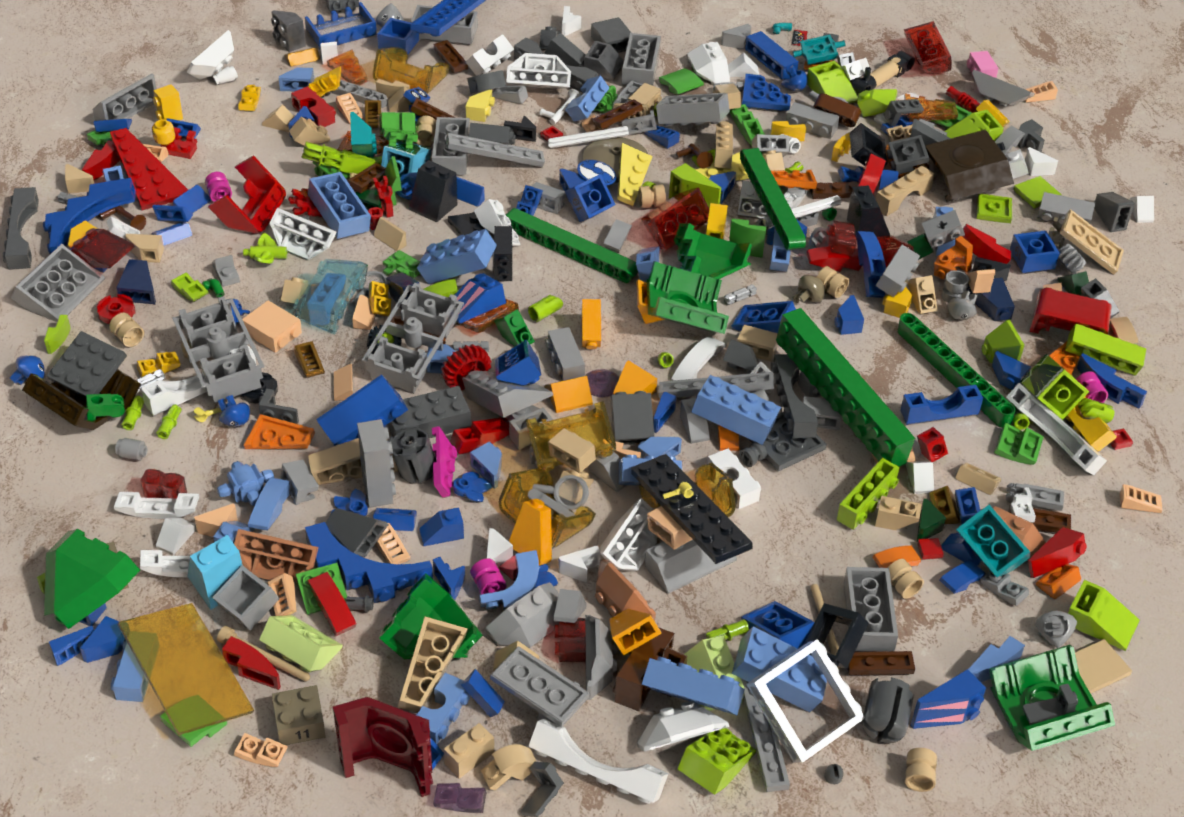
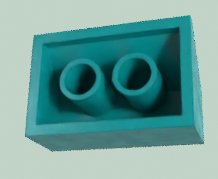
(362, 138)
(994, 542)

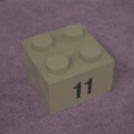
(298, 715)

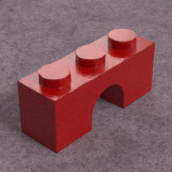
(320, 110)

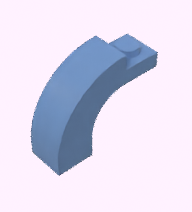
(527, 569)

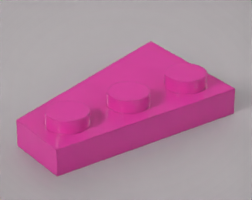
(445, 464)

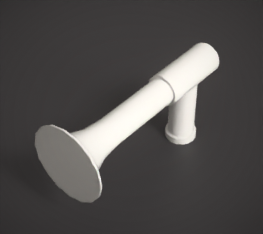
(572, 93)

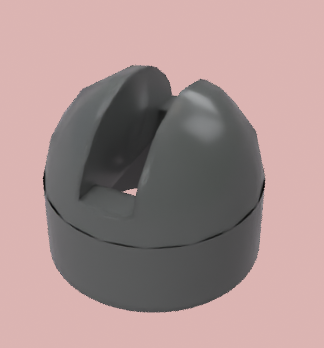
(830, 776)

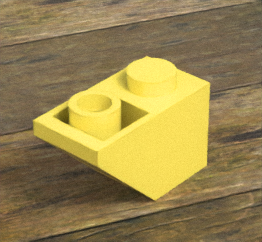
(479, 106)

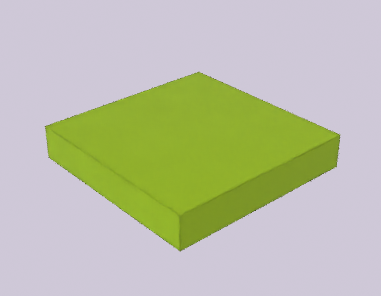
(1033, 190)
(994, 208)

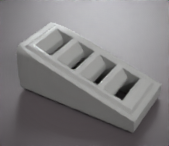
(514, 94)

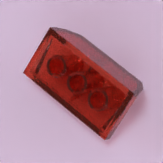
(929, 48)
(682, 208)

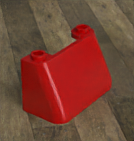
(1066, 309)

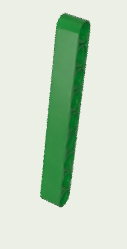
(772, 199)
(572, 246)
(954, 368)

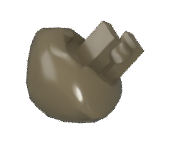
(809, 289)

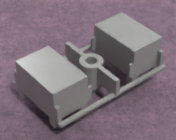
(420, 313)
(213, 334)

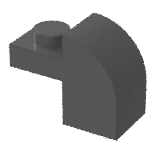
(486, 81)
(1032, 135)

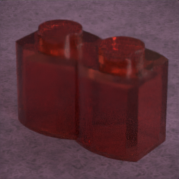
(841, 237)
(162, 485)
(571, 641)

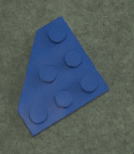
(763, 95)

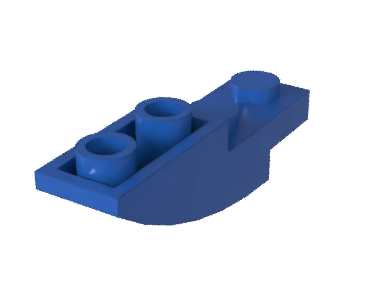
(872, 260)
(1117, 388)

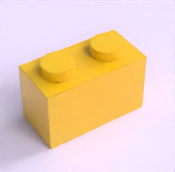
(167, 103)

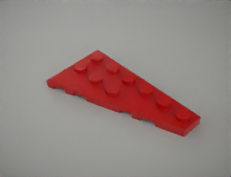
(149, 176)

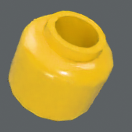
(163, 132)

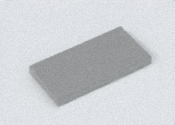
(539, 686)

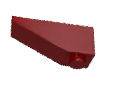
(1060, 550)

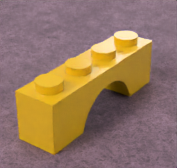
(1094, 430)

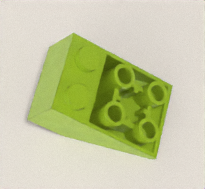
(831, 80)
(976, 122)
(687, 178)
(1103, 615)
(716, 759)

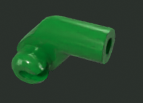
(215, 285)

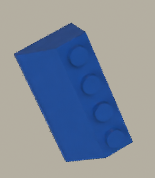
(518, 365)
(370, 403)

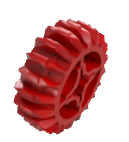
(463, 362)

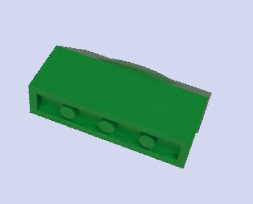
(685, 298)
(1037, 680)

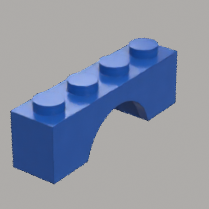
(962, 402)

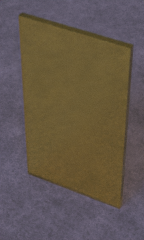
(185, 668)

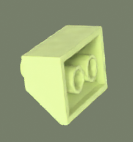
(299, 642)
(713, 656)

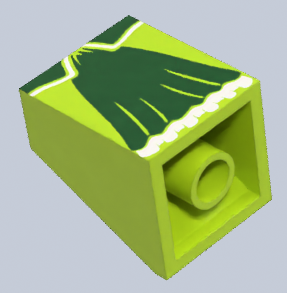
(1054, 386)

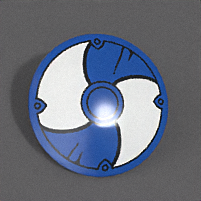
(592, 168)

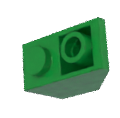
(513, 328)

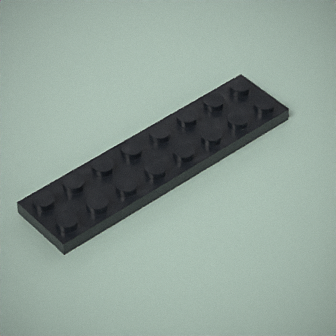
(696, 514)

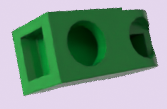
(104, 405)

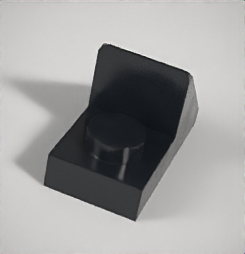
(524, 131)
(1001, 269)

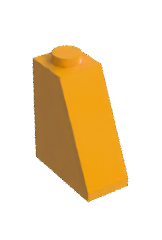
(591, 323)
(635, 379)
(533, 530)
(632, 629)

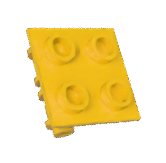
(327, 82)

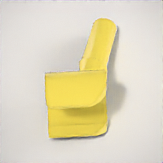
(203, 415)
(684, 489)

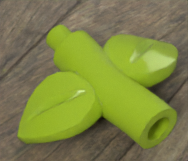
(266, 250)

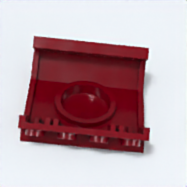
(383, 733)

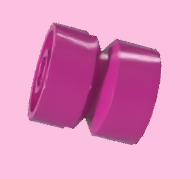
(217, 186)
(1093, 384)
(487, 576)

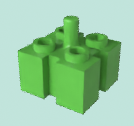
(398, 121)

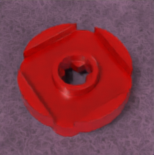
(108, 307)

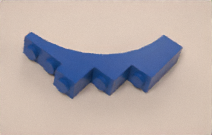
(98, 200)
(357, 571)

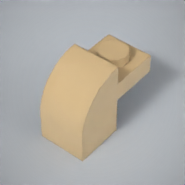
(507, 763)

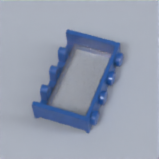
(342, 29)

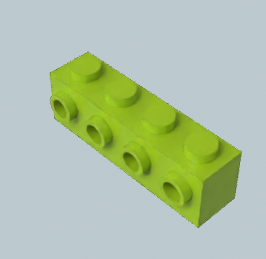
(1106, 349)
(867, 494)

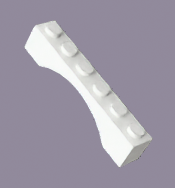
(163, 394)
(1055, 427)
(556, 742)

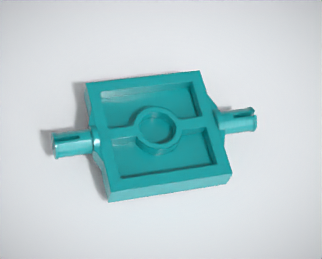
(819, 49)

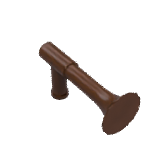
(704, 159)
(137, 221)

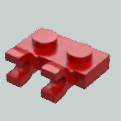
(182, 148)
(384, 193)
(304, 203)

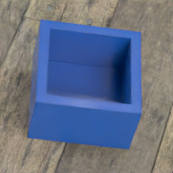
(397, 34)

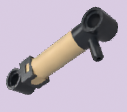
(895, 67)

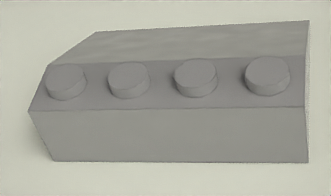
(57, 284)
(502, 396)

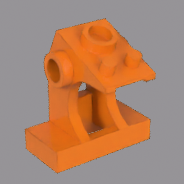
(954, 257)

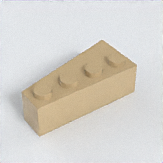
(338, 462)
(432, 655)

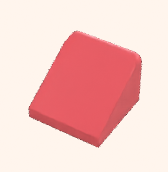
(509, 568)

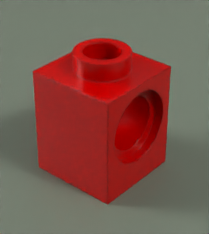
(932, 444)

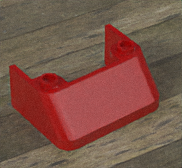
(265, 197)

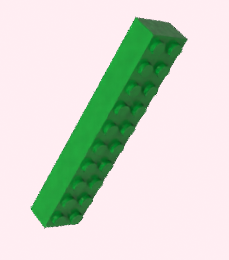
(844, 388)

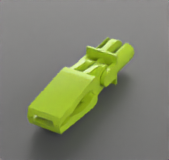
(344, 160)

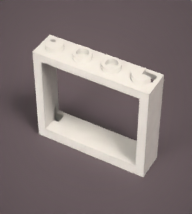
(778, 720)

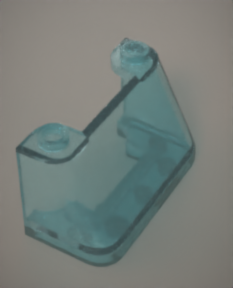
(330, 293)

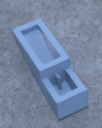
(269, 504)
(1008, 652)

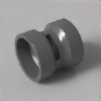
(754, 453)

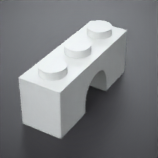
(482, 62)
(745, 487)

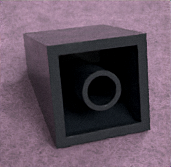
(434, 191)
(865, 212)

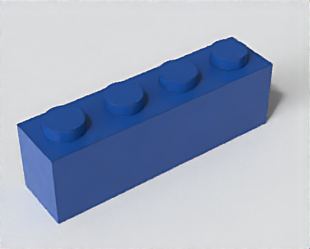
(770, 54)

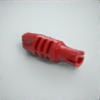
(963, 99)

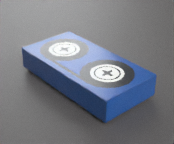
(415, 93)

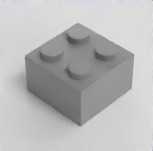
(246, 597)

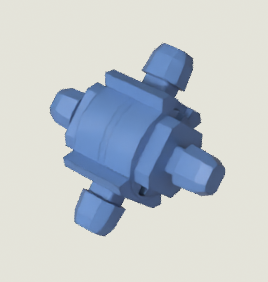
(244, 482)

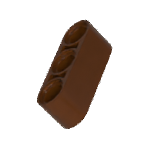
(847, 112)

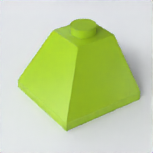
(875, 101)
(1005, 340)

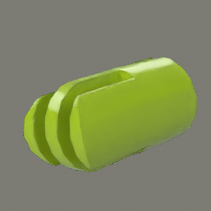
(544, 307)
(1093, 409)

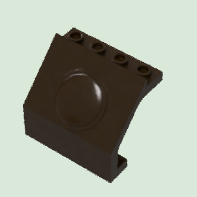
(970, 164)
(72, 405)

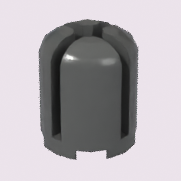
(413, 453)
(887, 710)

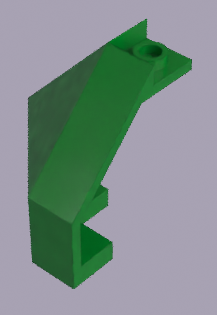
(709, 254)
(83, 577)
(423, 601)

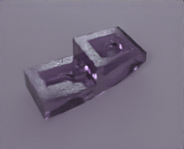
(455, 798)

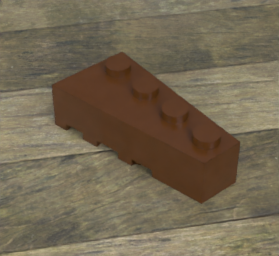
(629, 680)

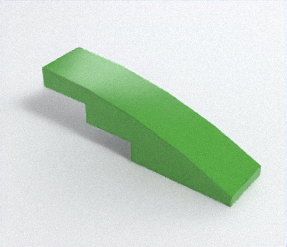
(746, 123)

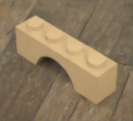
(723, 145)
(891, 197)

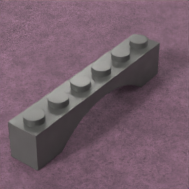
(578, 74)
(17, 250)
(800, 417)

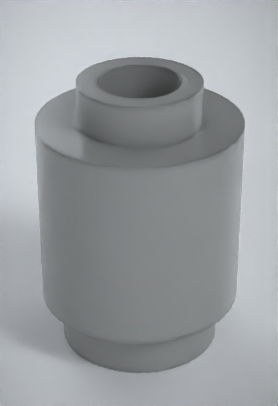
(131, 449)

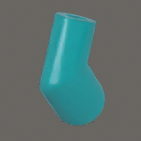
(777, 27)

